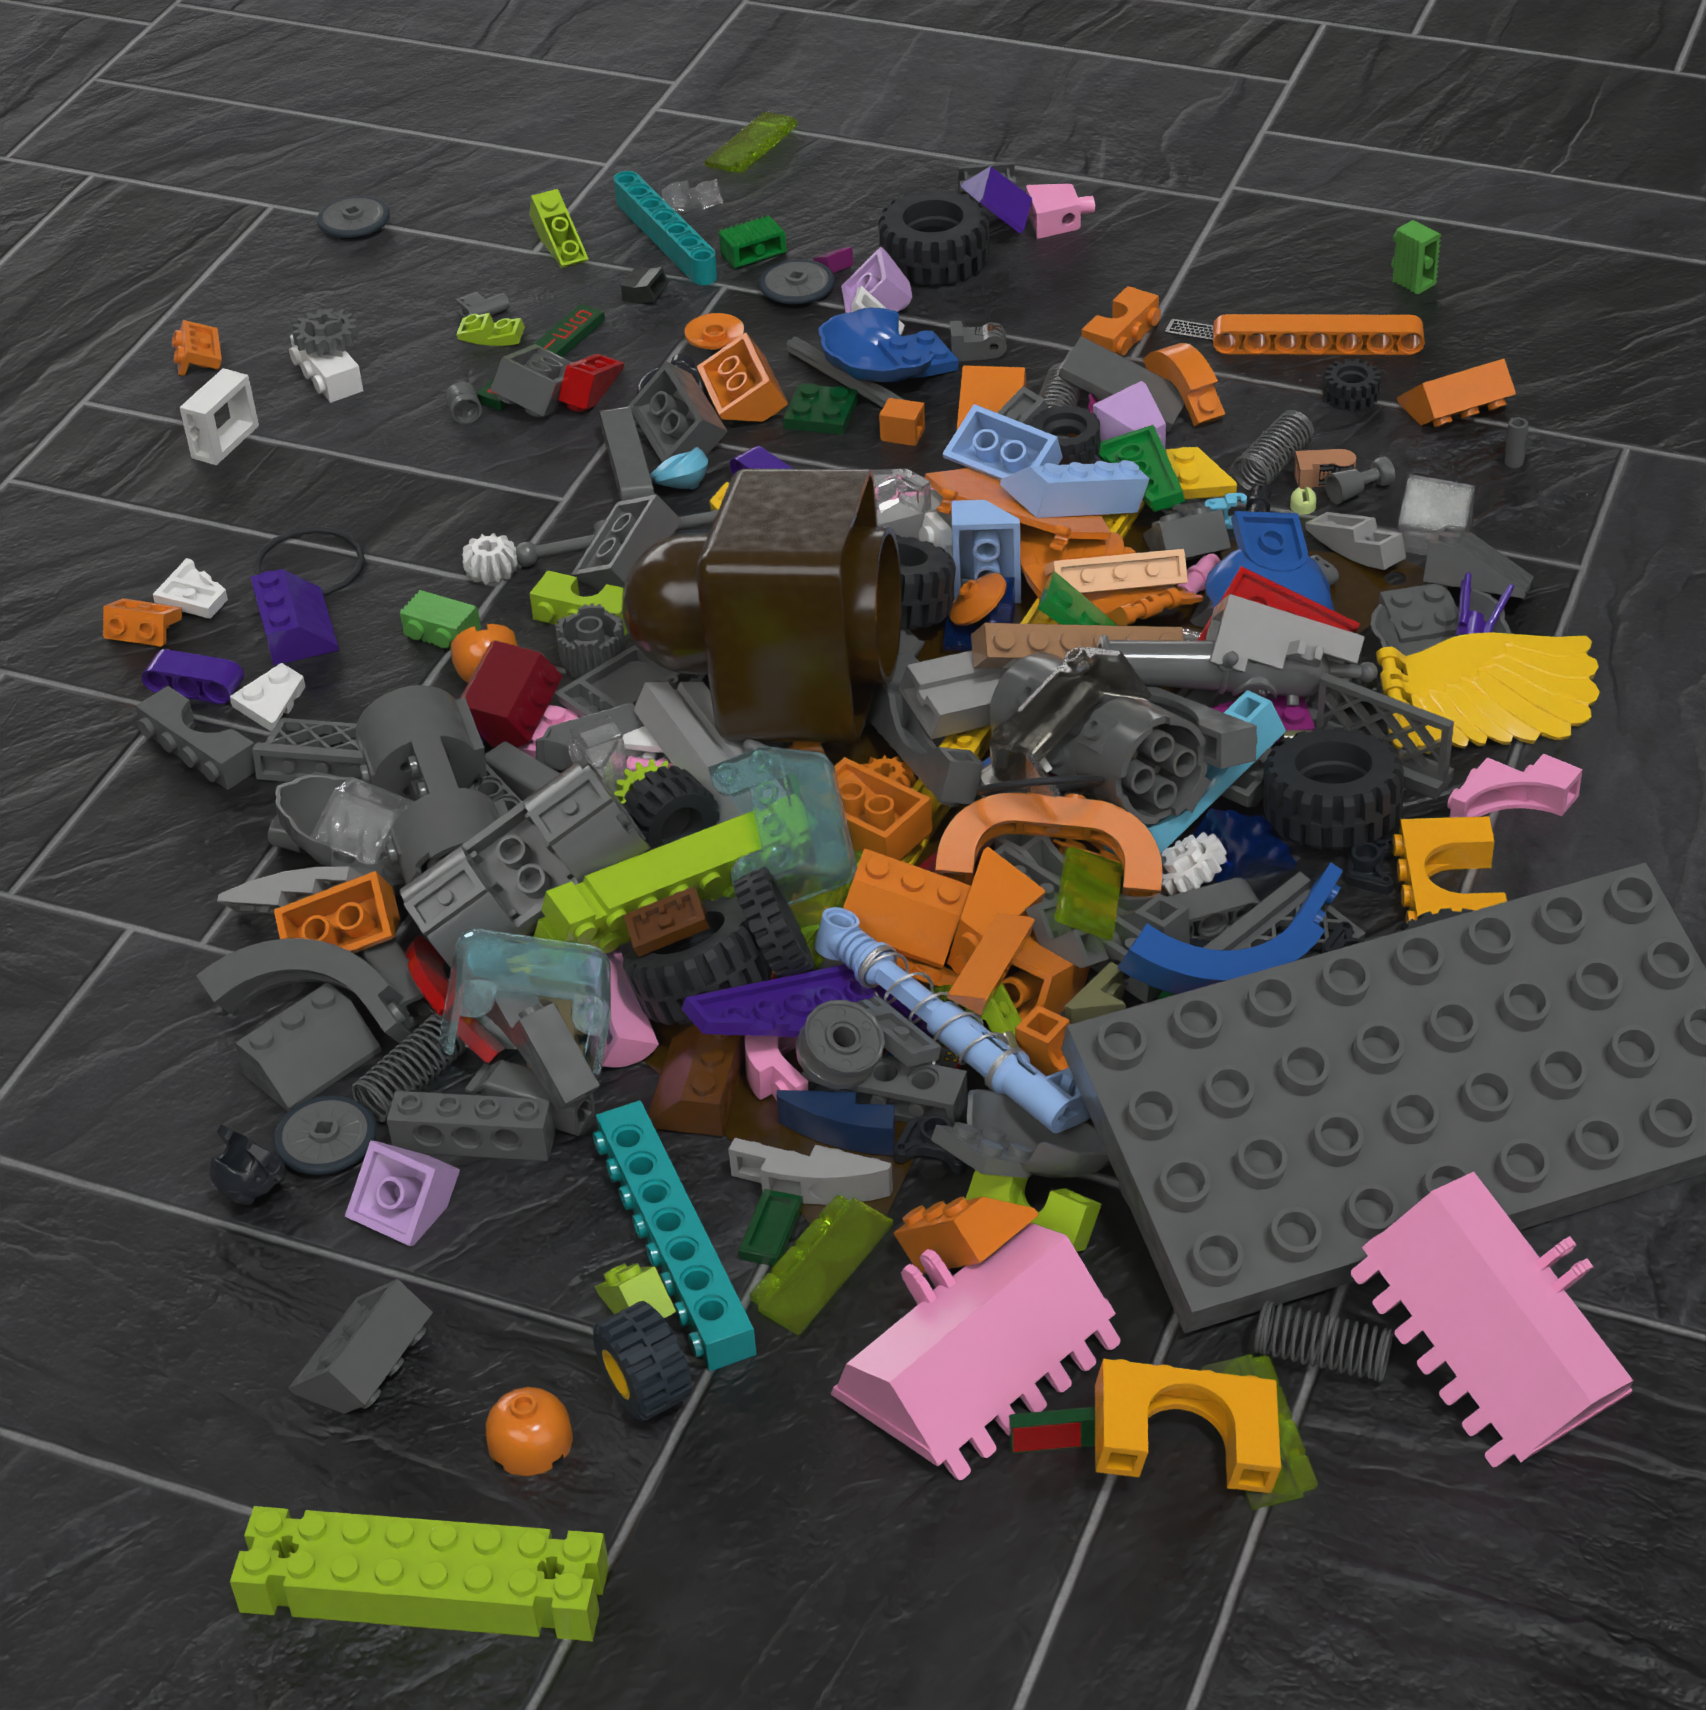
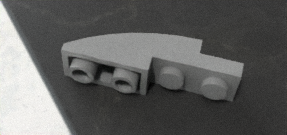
(815, 1176)

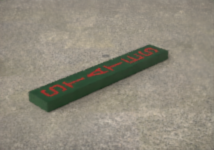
(558, 339)

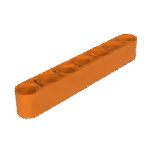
(1330, 342)

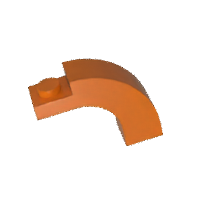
(1192, 377)

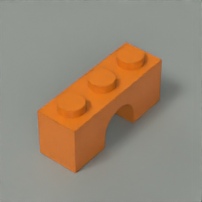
(1132, 317)
(1042, 1038)

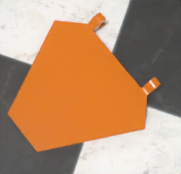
(973, 485)

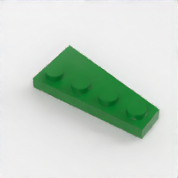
(1147, 451)
(1068, 605)

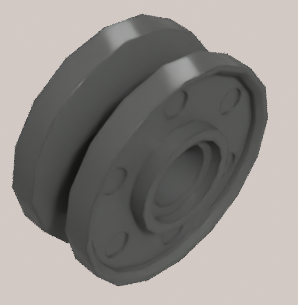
(848, 1025)

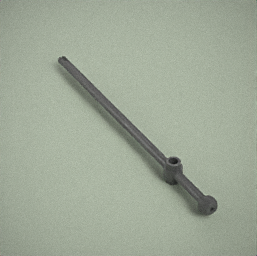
(529, 554)

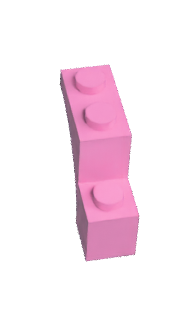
(1493, 786)

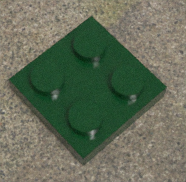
(820, 409)

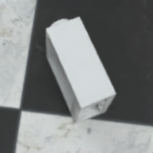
(198, 412)

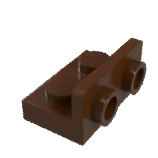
(666, 921)

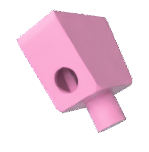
(1057, 208)

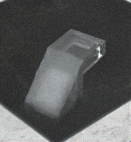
(902, 487)

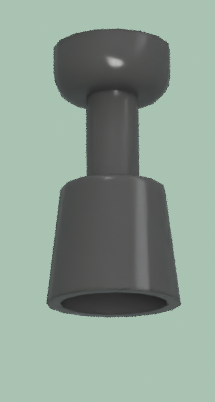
(1348, 483)

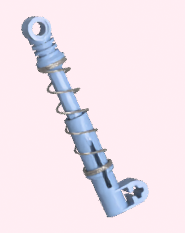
(1007, 1070)

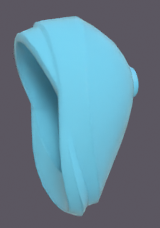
(682, 470)

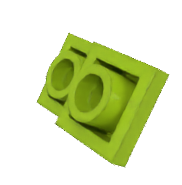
(483, 331)

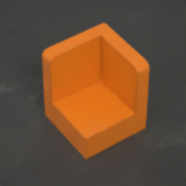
(902, 421)

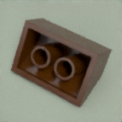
(698, 1082)

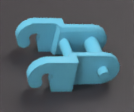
(1225, 504)

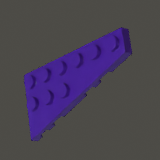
(781, 1003)

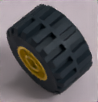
(642, 1360)

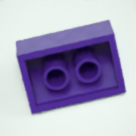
(293, 616)

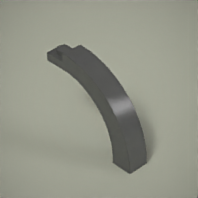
(293, 960)

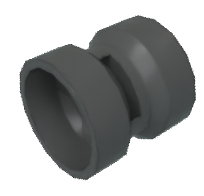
(463, 402)

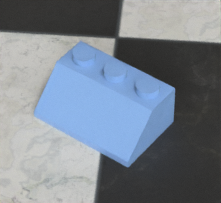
(1000, 444)
(985, 543)

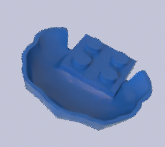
(872, 350)
(1275, 549)

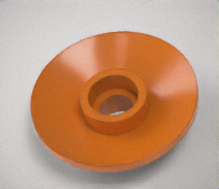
(713, 330)
(977, 599)
(939, 976)

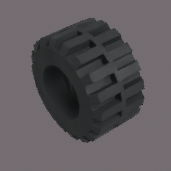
(670, 805)

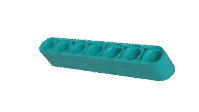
(665, 228)

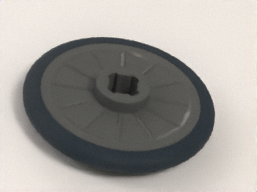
(353, 216)
(797, 281)
(325, 1135)

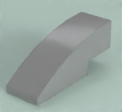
(1358, 539)

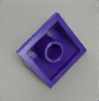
(1000, 197)

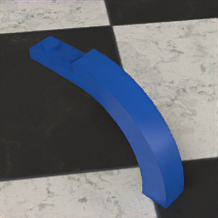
(1184, 967)

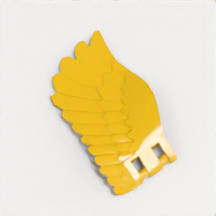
(1495, 686)

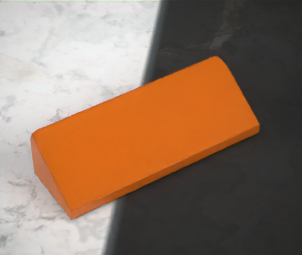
(991, 961)

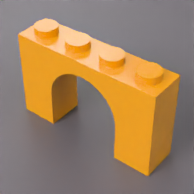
(1441, 845)
(1237, 1406)

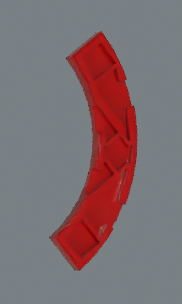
(428, 973)

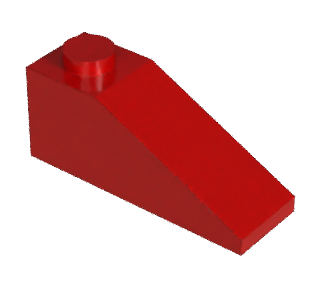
(588, 381)

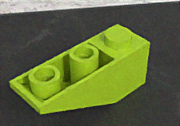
(556, 228)

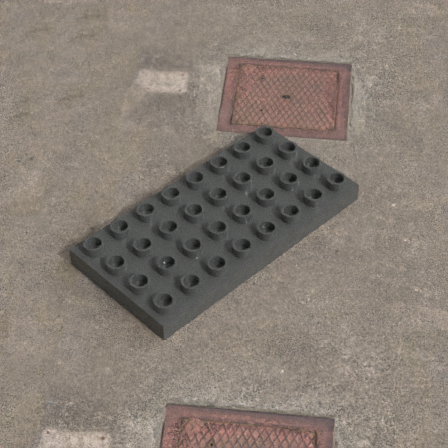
(1332, 1093)

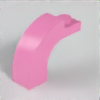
(768, 1068)

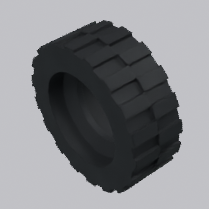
(1072, 421)

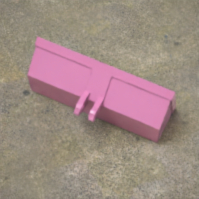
(1494, 1318)
(979, 1346)

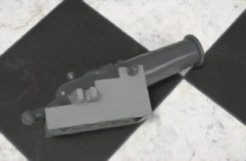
(1252, 651)

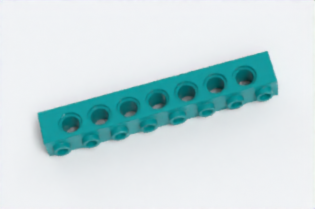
(674, 1237)

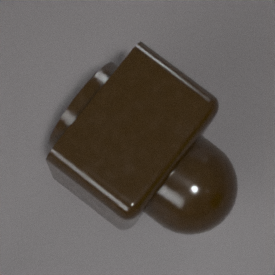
(778, 604)

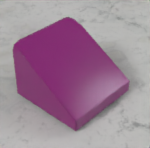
(837, 259)

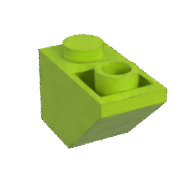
(634, 1284)

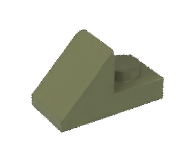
(1098, 997)

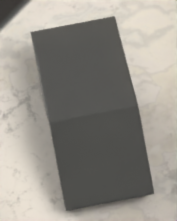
(1072, 945)

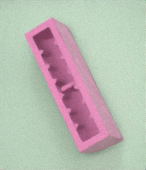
(629, 1031)

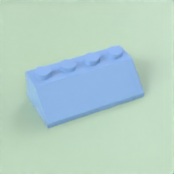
(1078, 488)

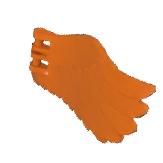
(1118, 605)

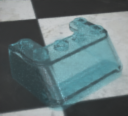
(796, 817)

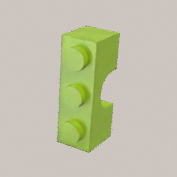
(559, 597)
(1063, 1211)

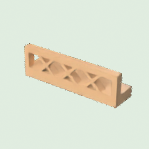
(1122, 571)

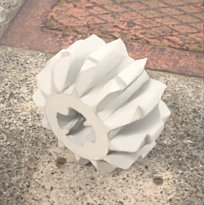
(489, 558)

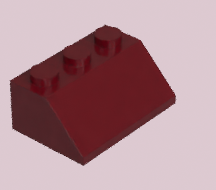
(510, 693)

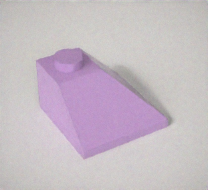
(882, 280)
(1128, 412)
(400, 1192)

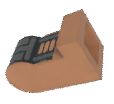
(1314, 465)

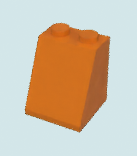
(988, 387)
(994, 890)
(1042, 979)

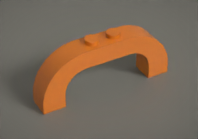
(1052, 817)

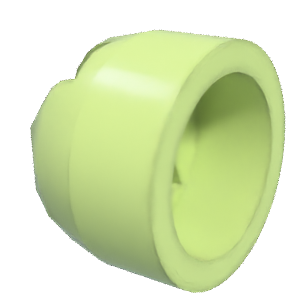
(1303, 501)

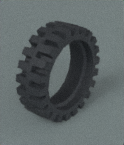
(773, 923)

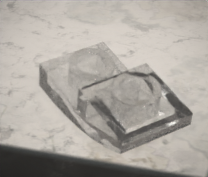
(682, 197)

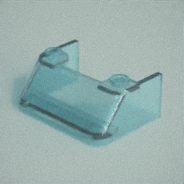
(532, 966)

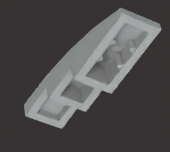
(284, 888)

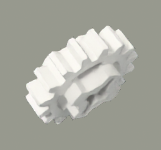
(1191, 863)

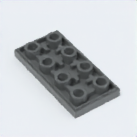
(1108, 373)

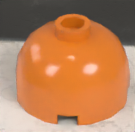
(470, 647)
(528, 1431)

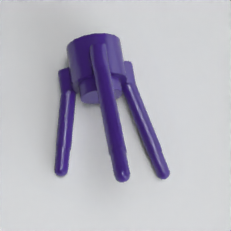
(1472, 621)

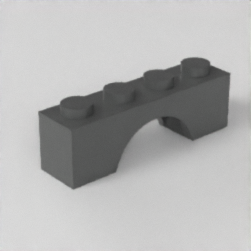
(220, 756)

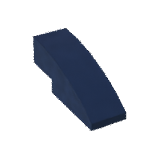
(839, 1120)

